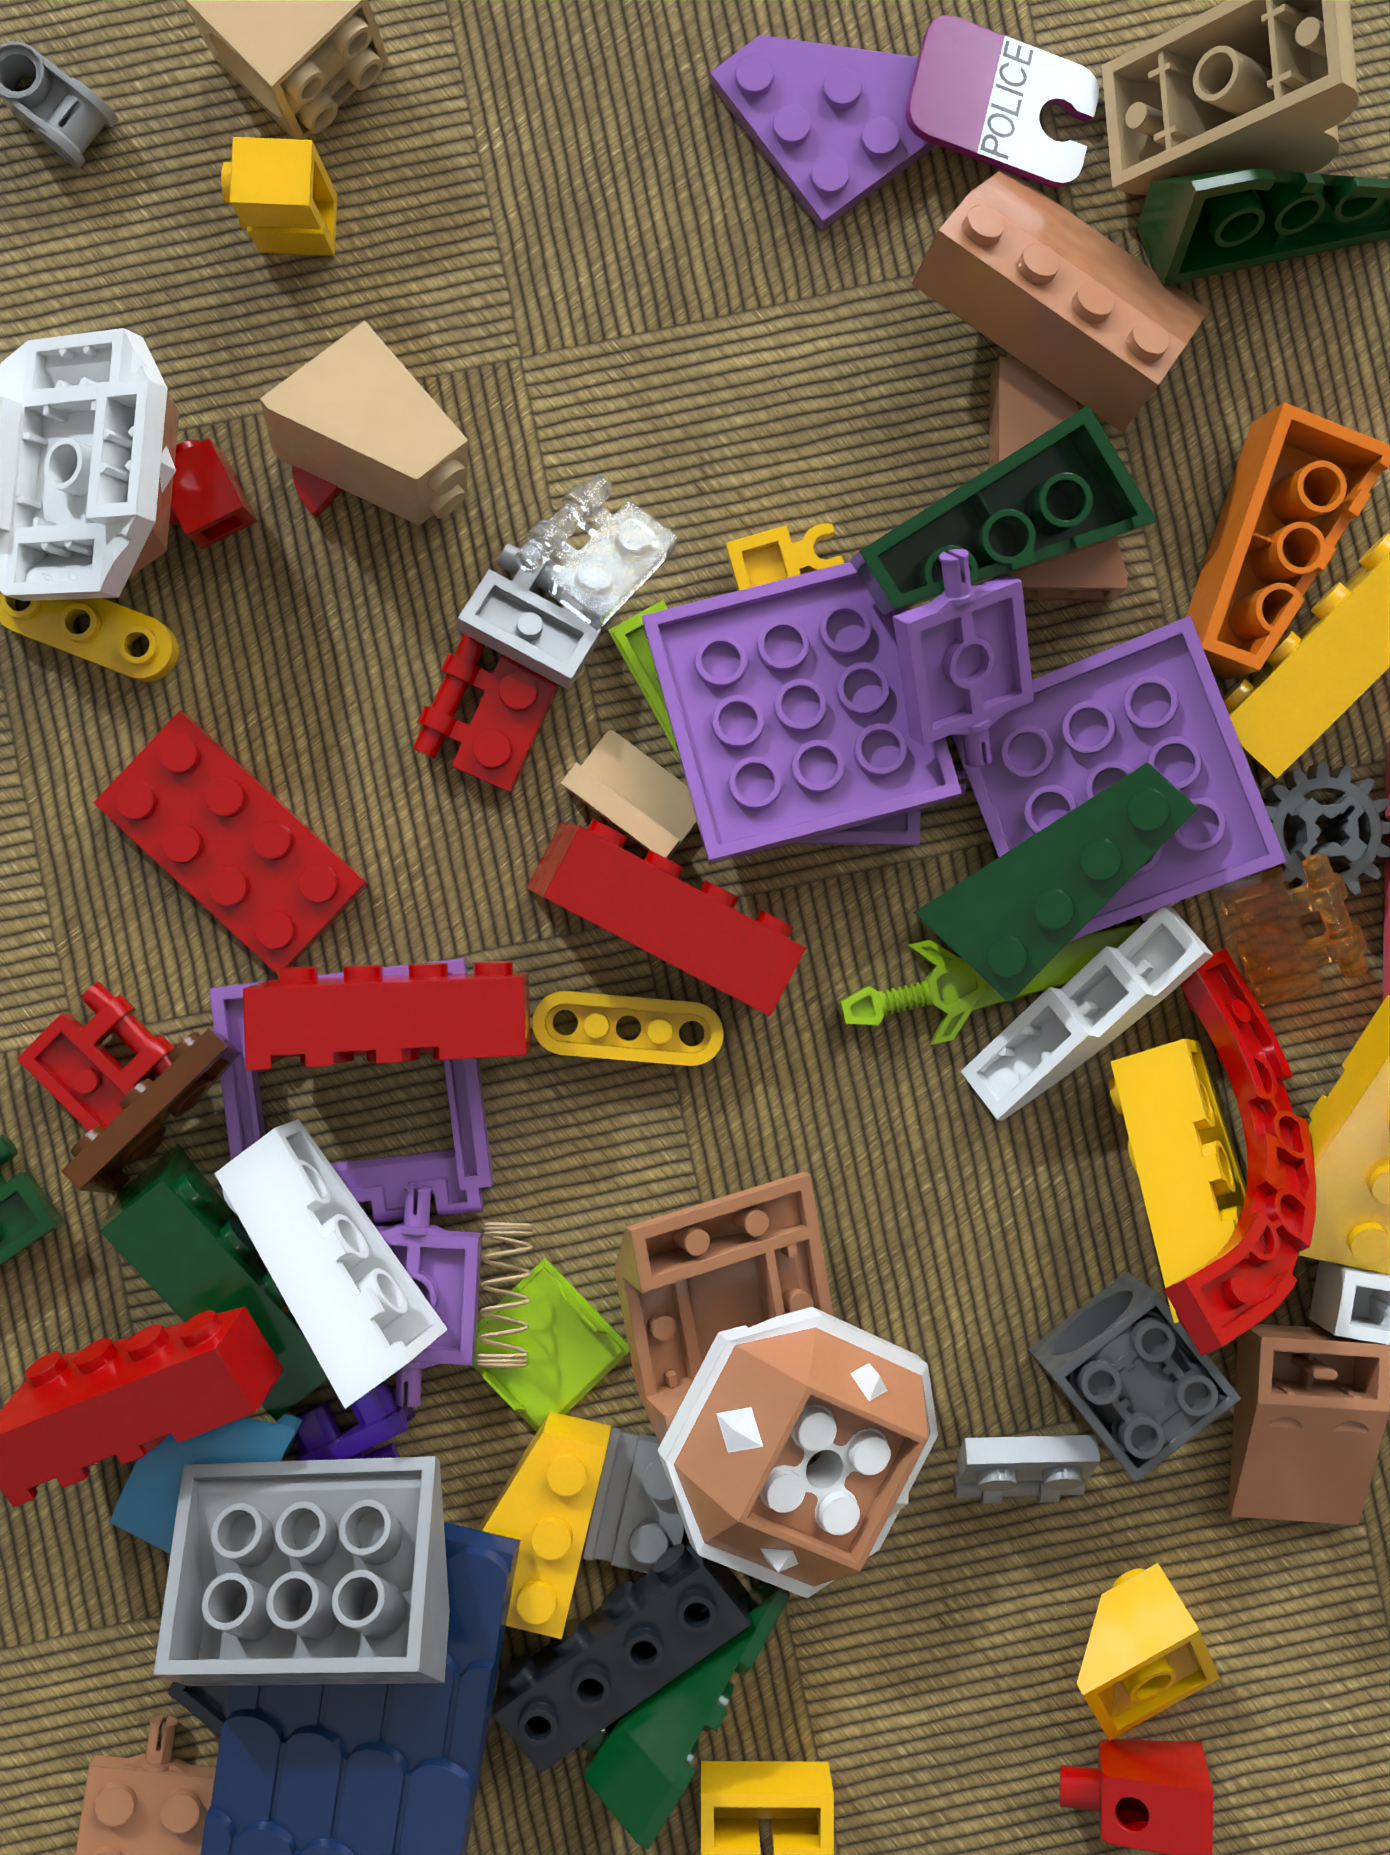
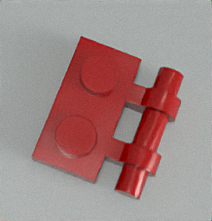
(503, 724)
(82, 1071)

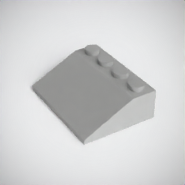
(307, 1574)

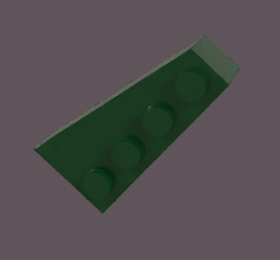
(1046, 889)
(203, 1260)

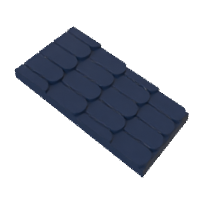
(370, 1761)

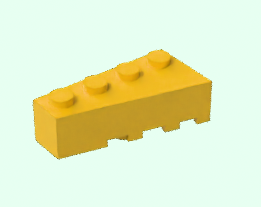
(1353, 1156)

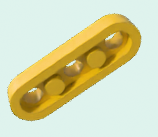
(105, 641)
(598, 1035)

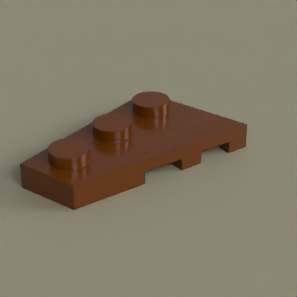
(139, 1128)

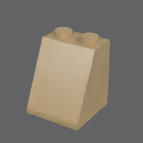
(369, 429)

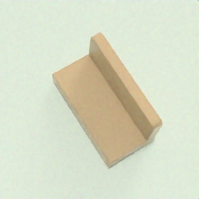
(633, 794)

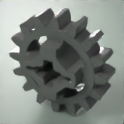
(1345, 811)

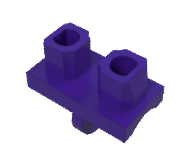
(377, 1422)

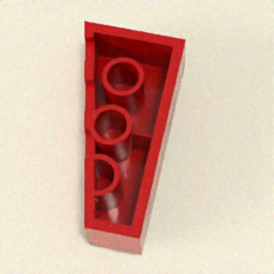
(666, 916)

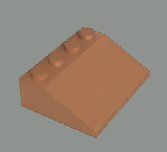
(1058, 296)

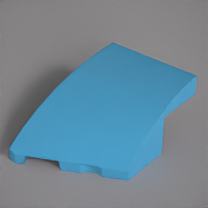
(152, 1490)

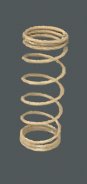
(494, 1231)

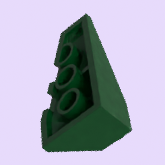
(1256, 218)
(646, 1754)

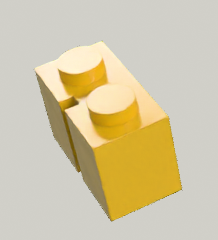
(281, 195)
(790, 1793)

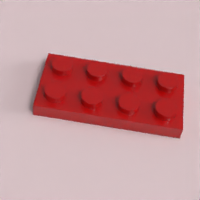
(230, 842)

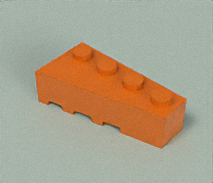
(1277, 530)

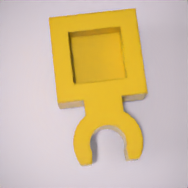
(774, 557)

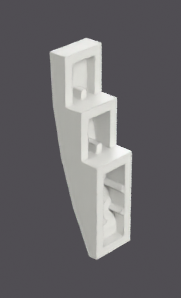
(1086, 1013)

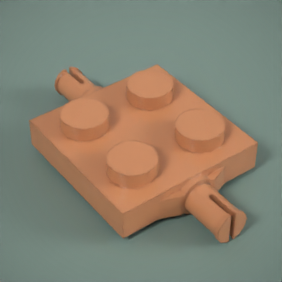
(145, 1801)

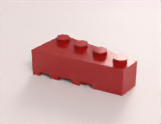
(387, 1015)
(131, 1397)

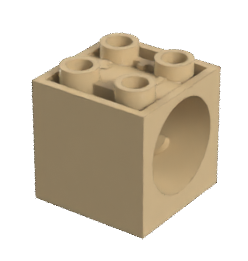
(294, 54)

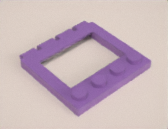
(453, 1174)

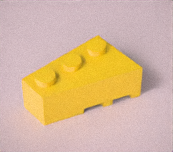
(549, 1511)

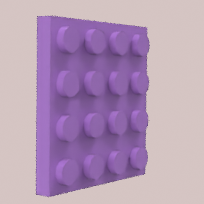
(791, 713)
(1105, 720)

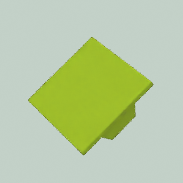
(565, 1343)

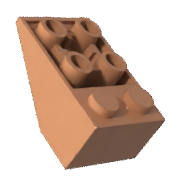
(1306, 1424)

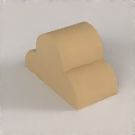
(1233, 92)

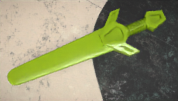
(959, 989)

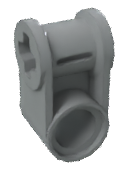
(55, 105)

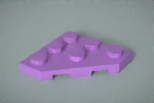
(823, 117)

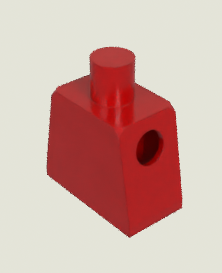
(1146, 1795)

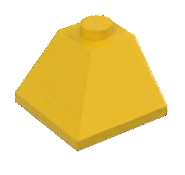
(1142, 1652)

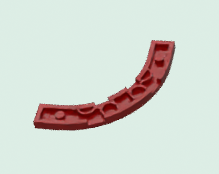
(1279, 1205)

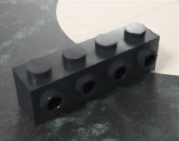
(619, 1654)

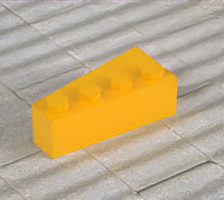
(1319, 669)
(1179, 1154)

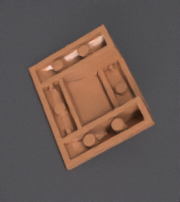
(714, 1272)

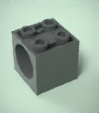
(1134, 1375)

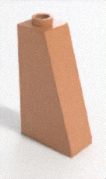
(1020, 411)

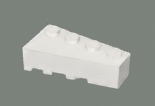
(328, 1261)

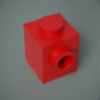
(207, 494)

